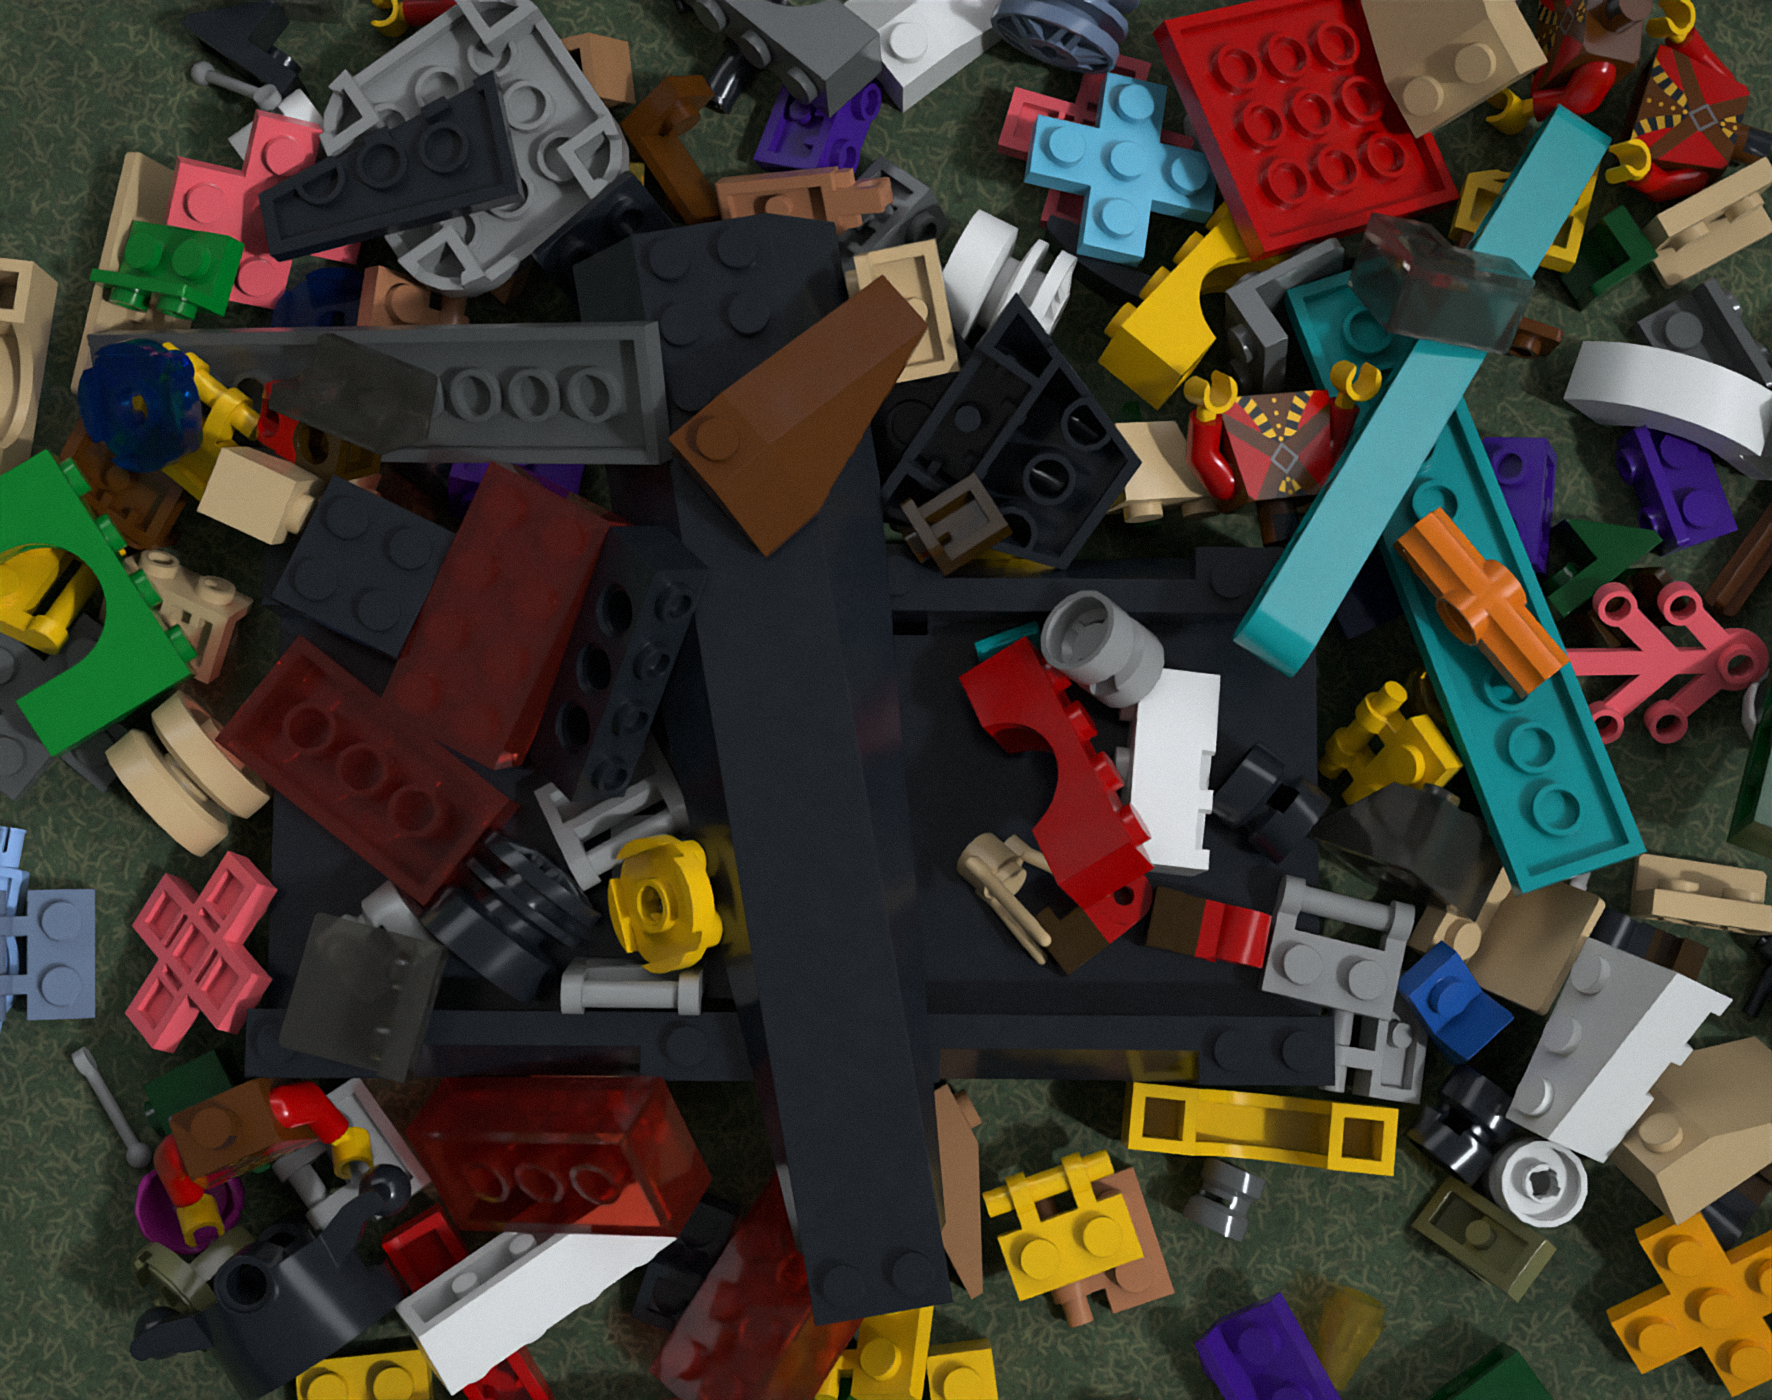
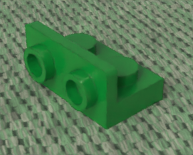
(175, 270)

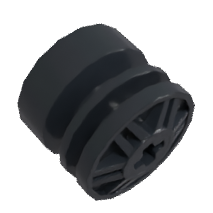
(510, 915)

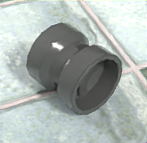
(1230, 1184)

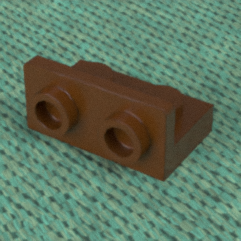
(138, 503)

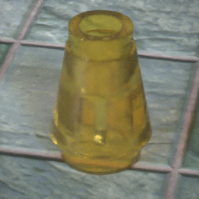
(1347, 1332)

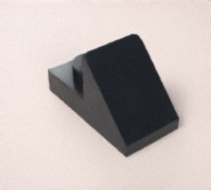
(244, 43)

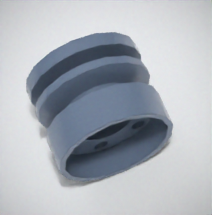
(1066, 33)

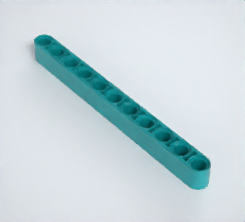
(1410, 412)

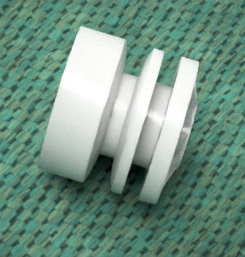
(985, 277)

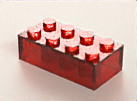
(499, 617)
(364, 773)
(561, 1155)
(753, 1320)

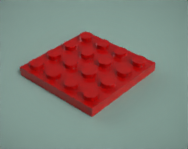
(1299, 122)

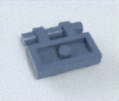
(58, 954)

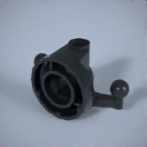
(293, 1299)

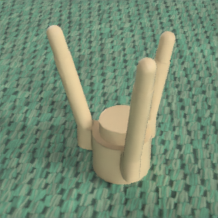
(997, 876)

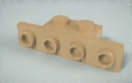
(139, 197)

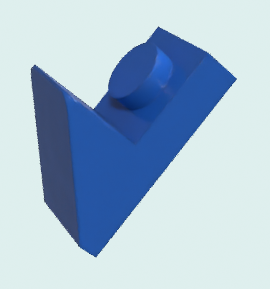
(1451, 1004)

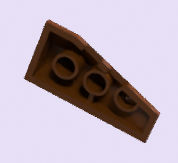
(795, 420)

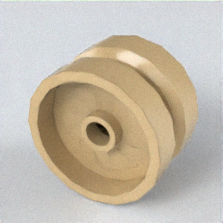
(187, 775)

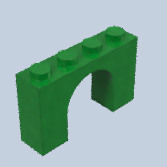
(136, 652)

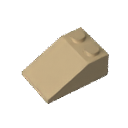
(1449, 54)
(1702, 1128)

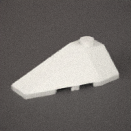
(926, 41)

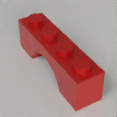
(1086, 831)

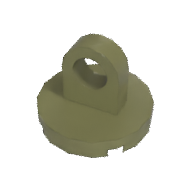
(183, 1284)

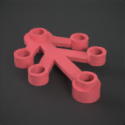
(1659, 660)

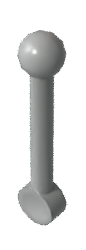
(266, 97)
(138, 1153)

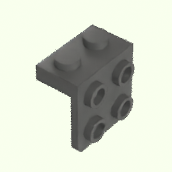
(1258, 322)

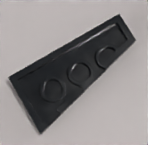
(422, 172)

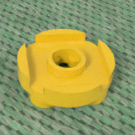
(677, 874)

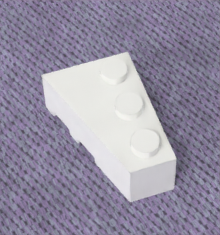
(1169, 767)

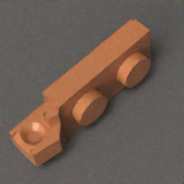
(806, 193)

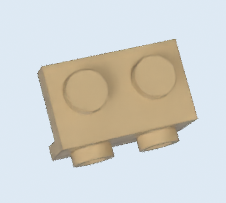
(918, 277)

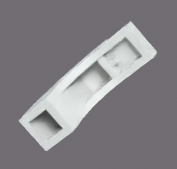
(1677, 396)

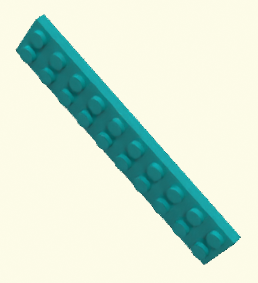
(1528, 759)

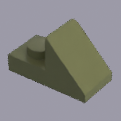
(1484, 1238)

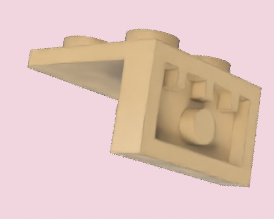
(1518, 944)

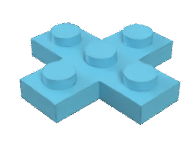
(1121, 169)

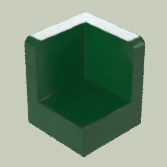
(1607, 259)

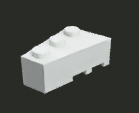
(1607, 1047)

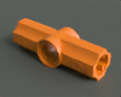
(1480, 602)

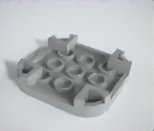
(557, 122)

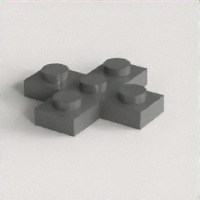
(21, 750)

